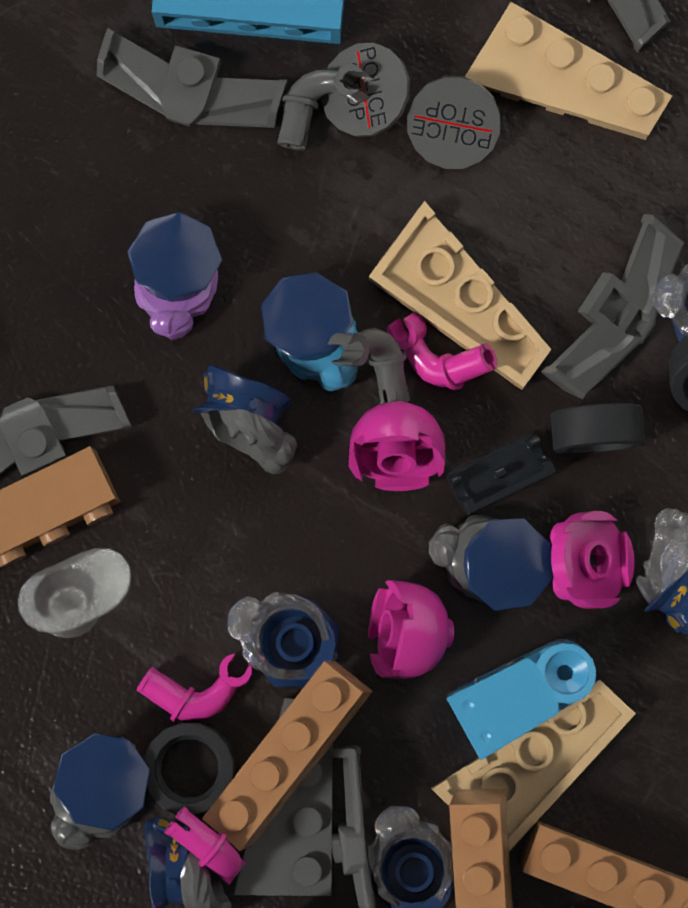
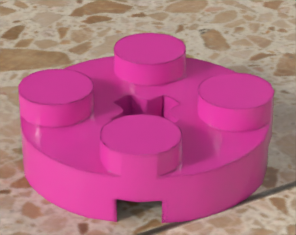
(570, 560)

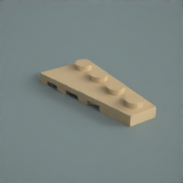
(551, 69)
(444, 285)
(544, 760)

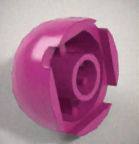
(397, 446)
(410, 630)

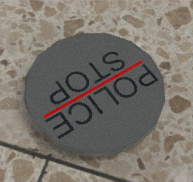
(386, 91)
(453, 122)

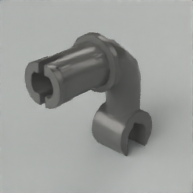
(304, 97)
(385, 358)

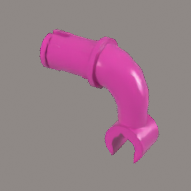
(445, 370)
(189, 704)
(206, 845)

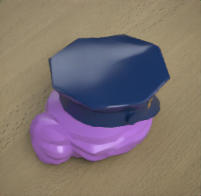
(174, 272)

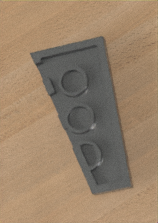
(296, 847)

